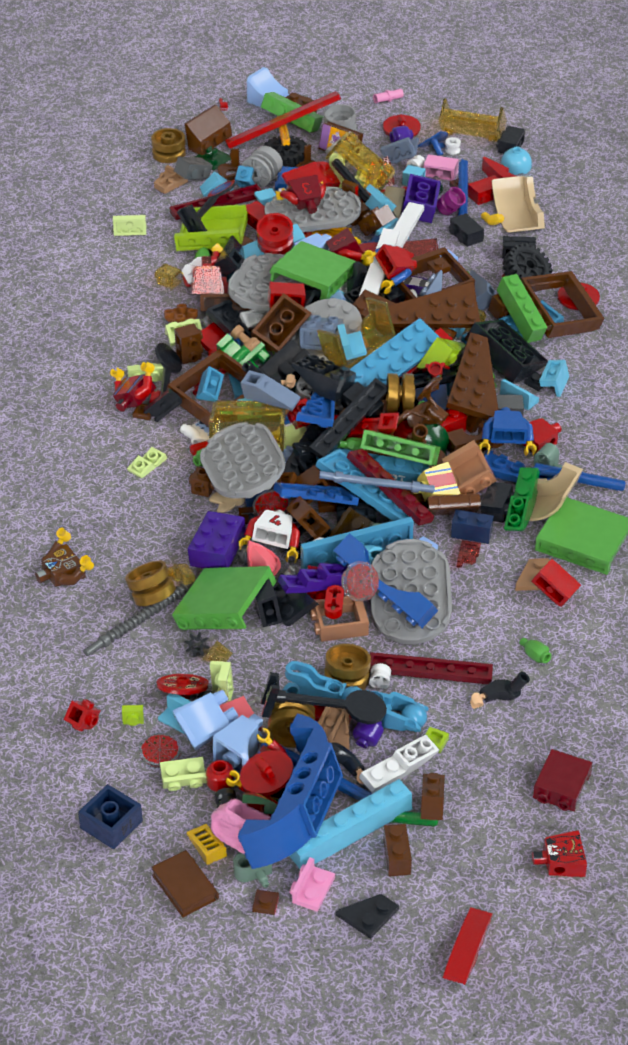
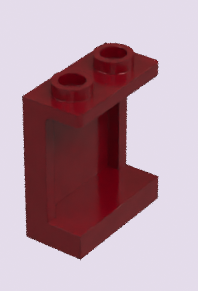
(562, 780)

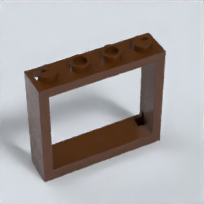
(457, 270)
(592, 316)
(193, 377)

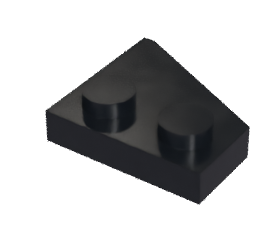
(369, 914)

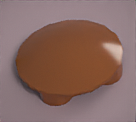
(180, 313)

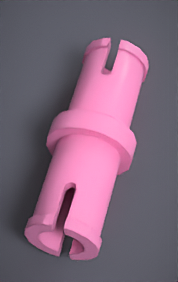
(388, 95)

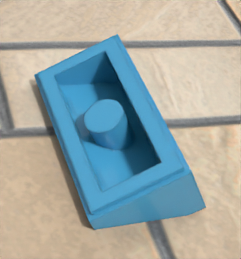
(210, 385)

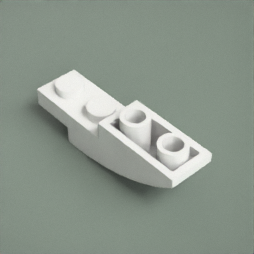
(401, 764)

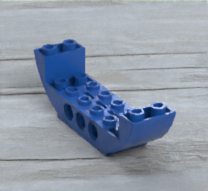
(303, 800)

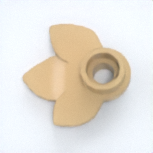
(225, 504)

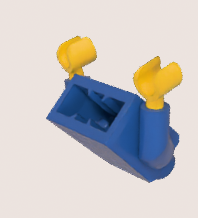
(508, 427)

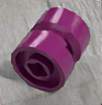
(451, 201)

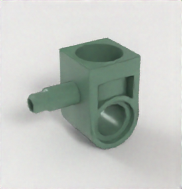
(548, 455)
(244, 872)

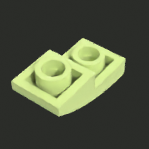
(144, 465)

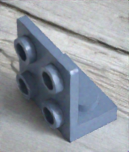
(400, 150)
(308, 331)

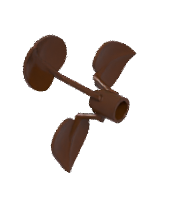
(435, 411)
(419, 429)

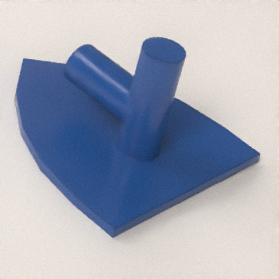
(436, 140)

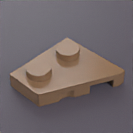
(169, 180)
(529, 572)
(336, 725)

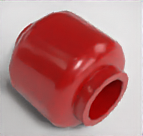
(217, 773)

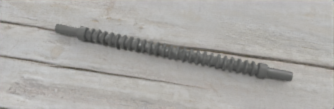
(106, 639)

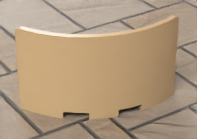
(515, 202)
(554, 491)

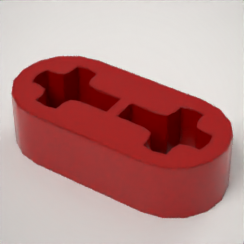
(330, 601)

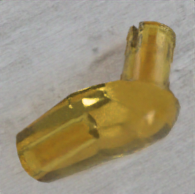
(182, 573)

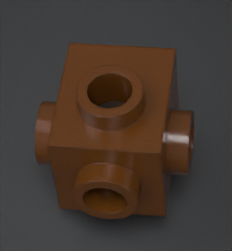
(200, 482)

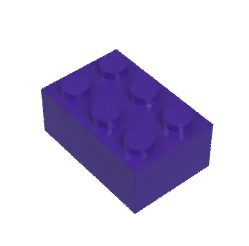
(423, 192)
(216, 540)

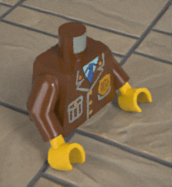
(62, 564)

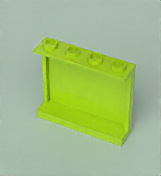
(220, 225)

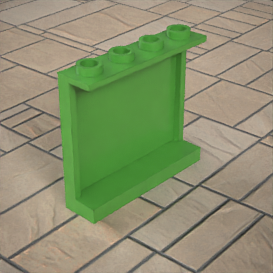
(315, 268)
(583, 535)
(221, 597)

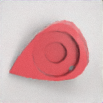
(260, 556)

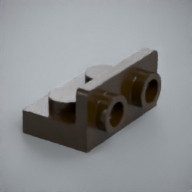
(349, 522)

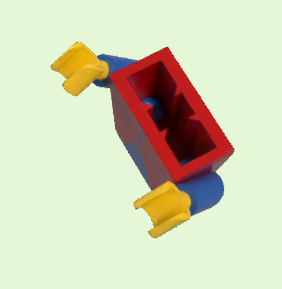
(394, 262)

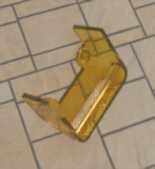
(472, 123)
(360, 157)
(376, 330)
(227, 413)

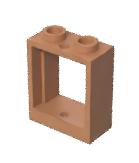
(343, 630)

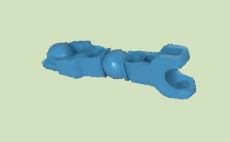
(311, 683)

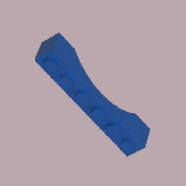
(412, 604)

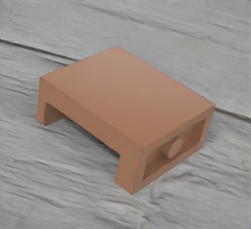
(470, 469)

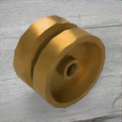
(168, 145)
(400, 393)
(150, 583)
(348, 665)
(281, 719)

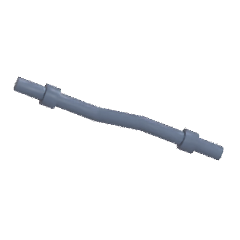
(413, 486)

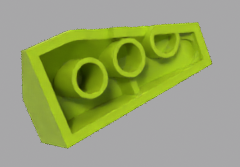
(442, 351)

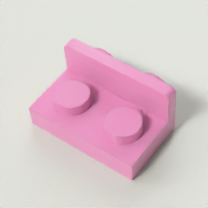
(311, 886)

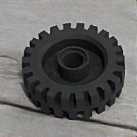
(291, 154)
(526, 262)

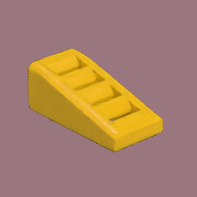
(212, 855)

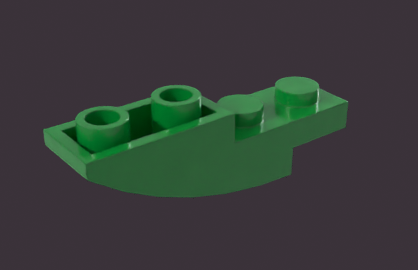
(523, 501)

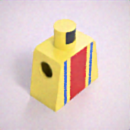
(443, 480)

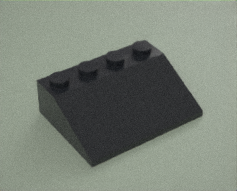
(509, 350)

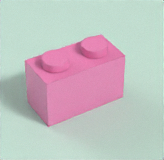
(442, 167)

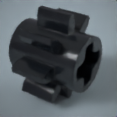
(195, 650)

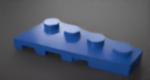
(317, 411)
(504, 468)
(316, 492)

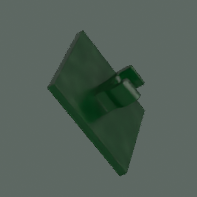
(215, 157)

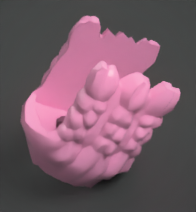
(229, 819)

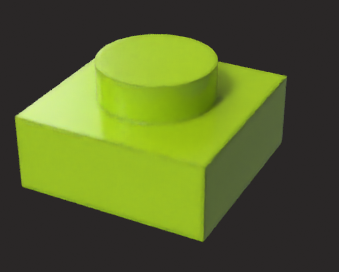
(133, 714)
(438, 737)

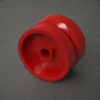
(275, 233)

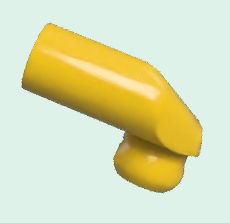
(492, 219)

